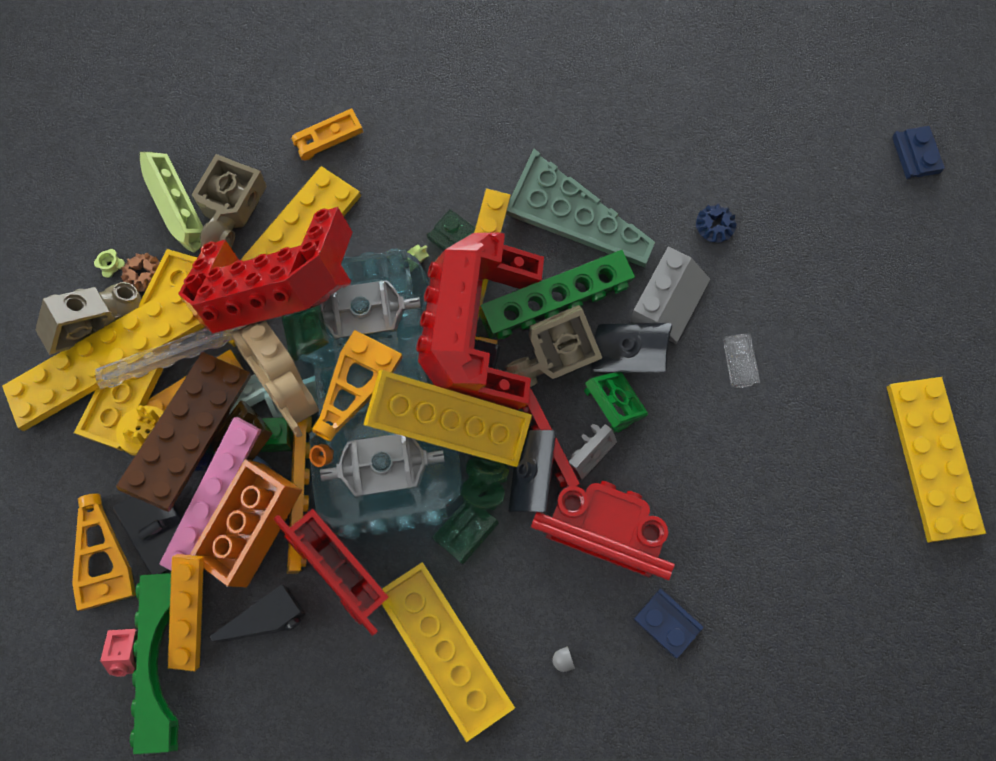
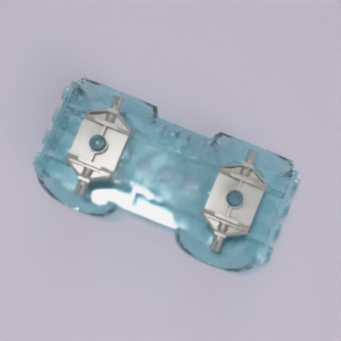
(375, 474)

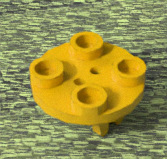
(140, 417)

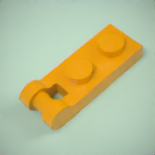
(327, 134)

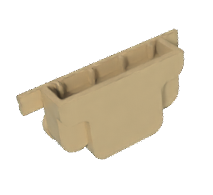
(276, 372)

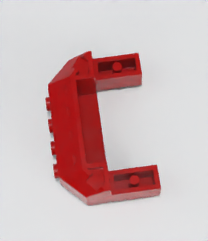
(237, 292)
(453, 311)

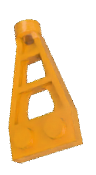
(368, 354)
(106, 588)

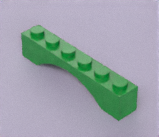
(154, 722)

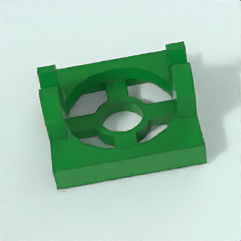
(631, 407)

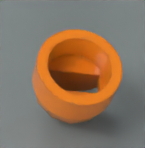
(321, 460)

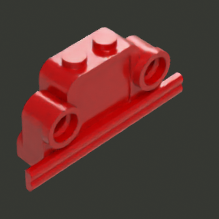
(608, 527)
(336, 565)

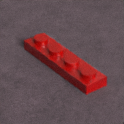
(565, 475)

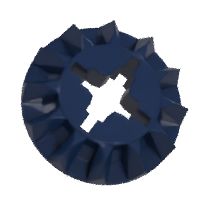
(718, 233)

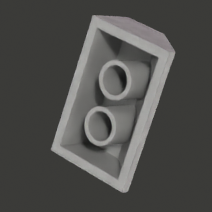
(672, 293)

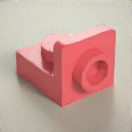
(119, 653)

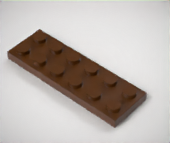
(184, 432)

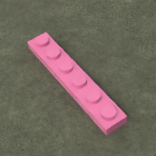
(220, 473)

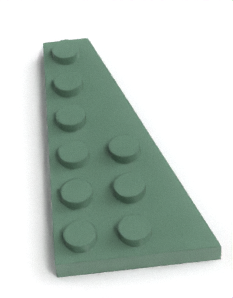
(568, 209)

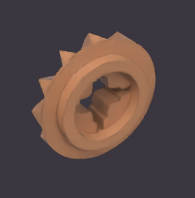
(140, 282)

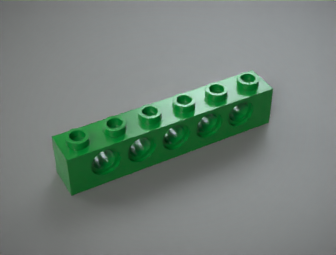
(613, 266)

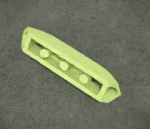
(171, 199)

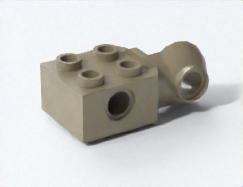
(227, 198)
(80, 313)
(559, 346)

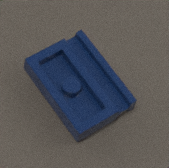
(918, 152)
(668, 623)

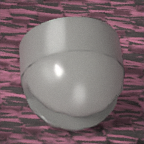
(562, 660)

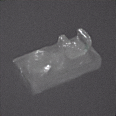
(741, 360)

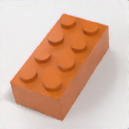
(244, 523)

